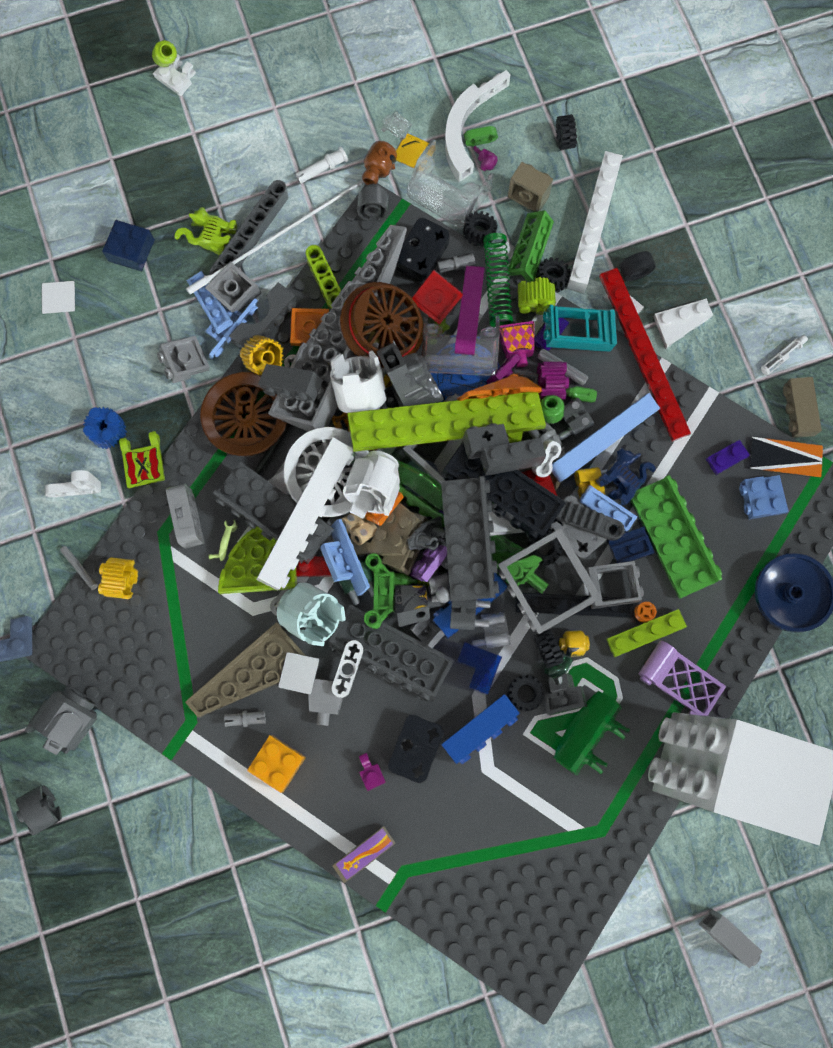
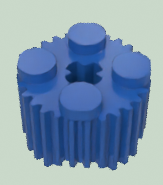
(95, 427)

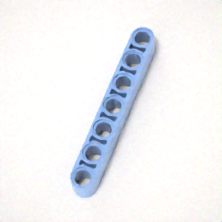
(604, 437)

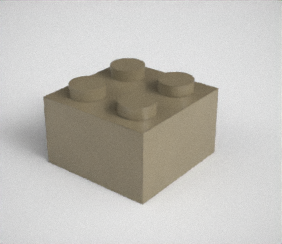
(530, 187)

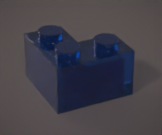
(483, 663)

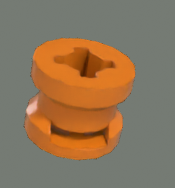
(643, 609)

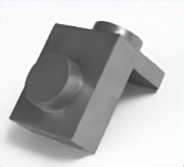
(427, 632)

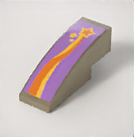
(363, 854)

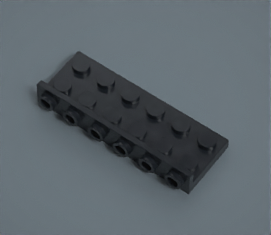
(511, 495)

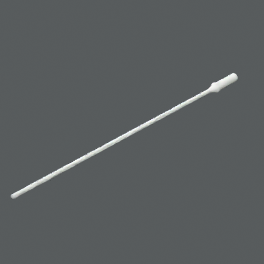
(206, 279)

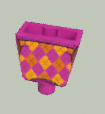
(518, 339)

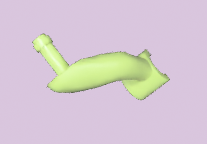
(225, 540)

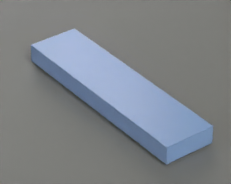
(211, 306)

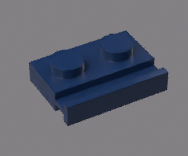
(631, 546)

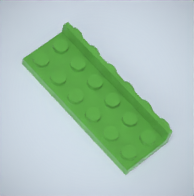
(675, 537)

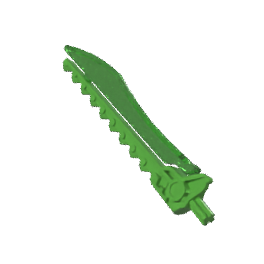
(431, 490)

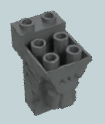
(410, 379)

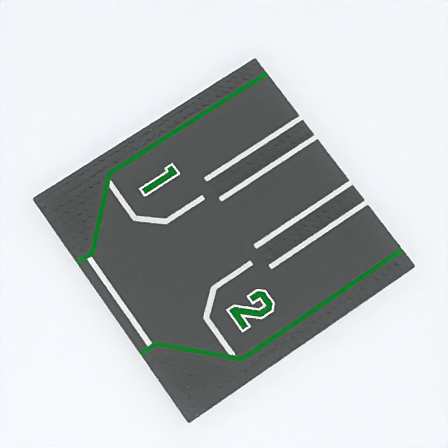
(491, 857)

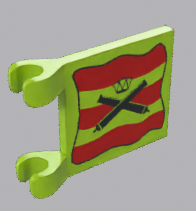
(142, 464)

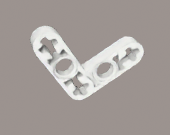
(81, 483)

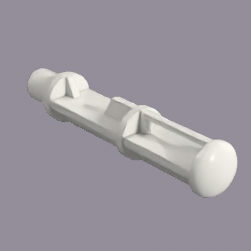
(783, 355)

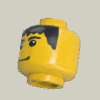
(574, 643)

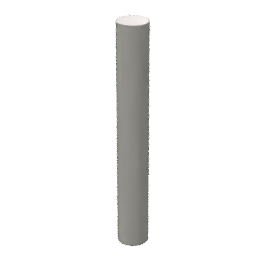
(79, 568)

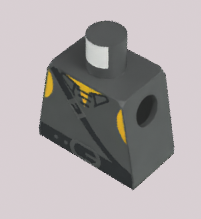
(413, 604)

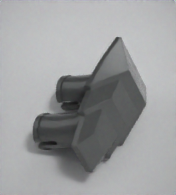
(427, 535)

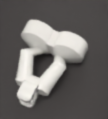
(552, 452)

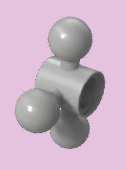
(440, 587)

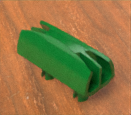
(586, 731)

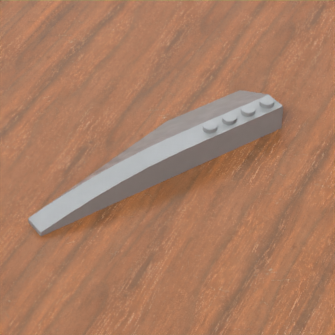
(328, 340)

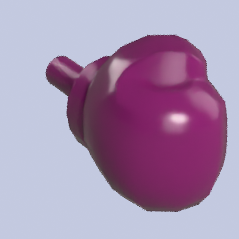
(487, 159)

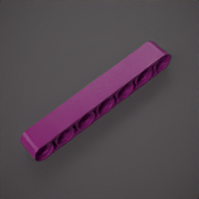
(469, 311)

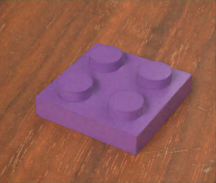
(429, 563)

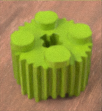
(536, 296)

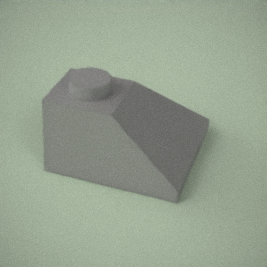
(233, 288)

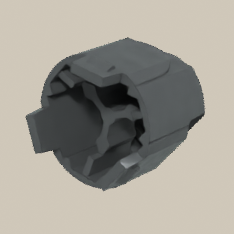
(64, 720)

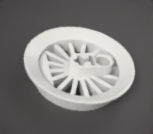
(322, 434)

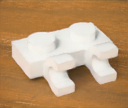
(174, 79)

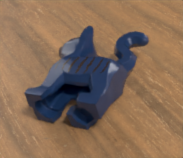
(623, 477)

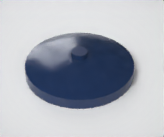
(794, 593)

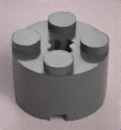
(38, 809)

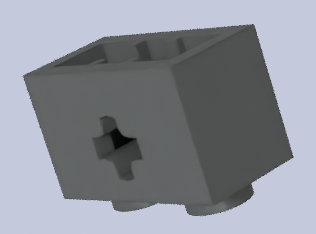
(477, 439)

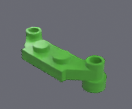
(383, 592)

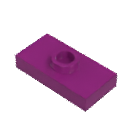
(505, 369)

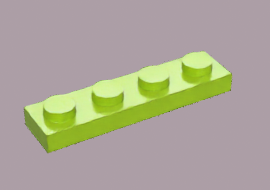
(646, 633)

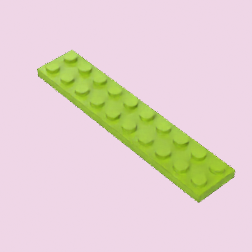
(443, 420)

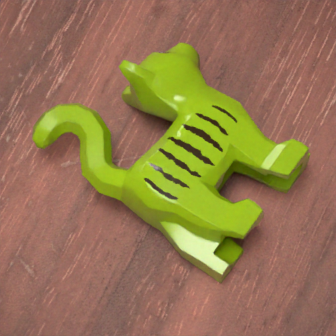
(210, 237)

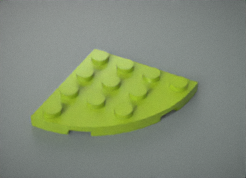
(246, 563)

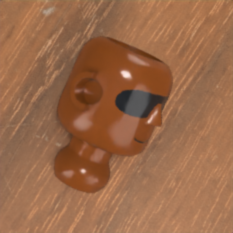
(379, 162)

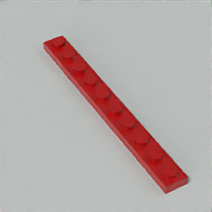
(645, 354)

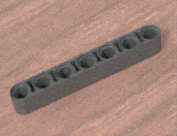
(257, 228)

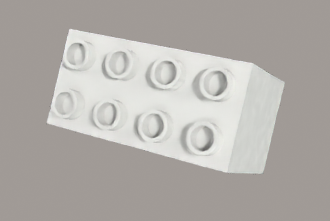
(745, 773)

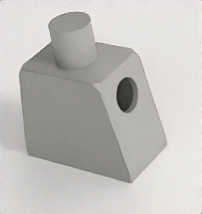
(324, 701)

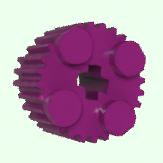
(552, 379)

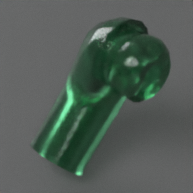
(559, 670)

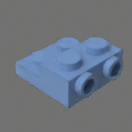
(763, 497)

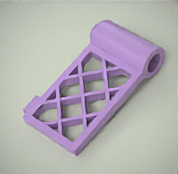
(658, 667)

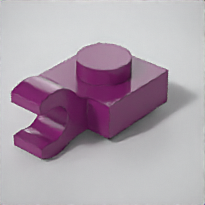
(371, 774)

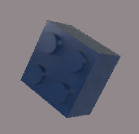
(128, 245)

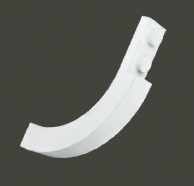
(467, 102)

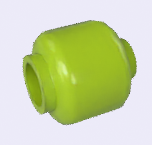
(164, 53)

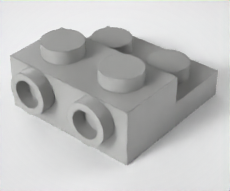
(182, 359)

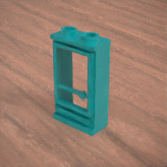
(606, 329)

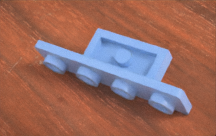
(223, 337)
(343, 559)

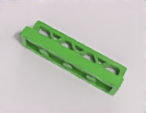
(535, 245)

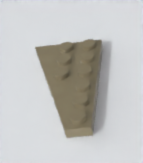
(247, 674)

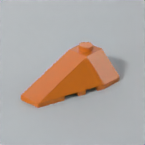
(511, 385)

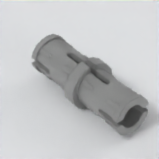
(456, 263)
(245, 718)

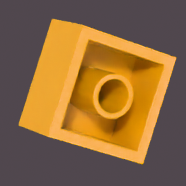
(276, 763)

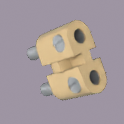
(360, 529)

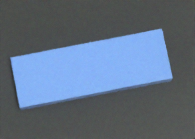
(602, 504)

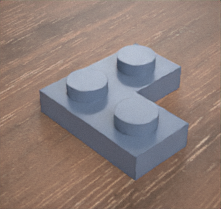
(20, 640)

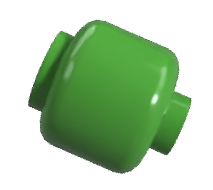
(552, 408)

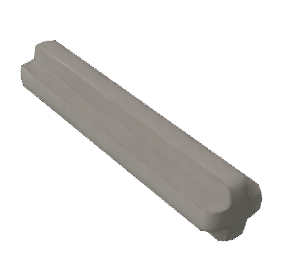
(571, 372)

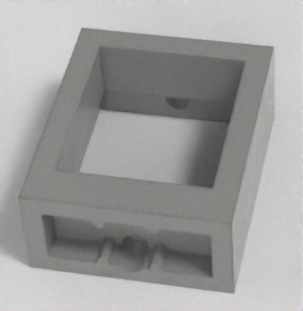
(632, 573)
(731, 938)

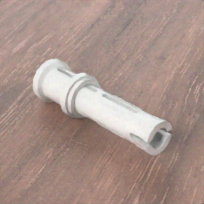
(329, 161)

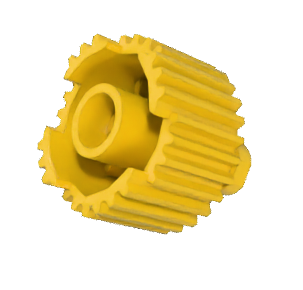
(260, 352)
(117, 578)

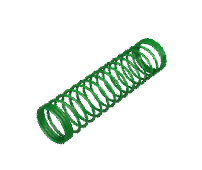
(495, 245)

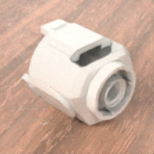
(358, 383)
(373, 484)

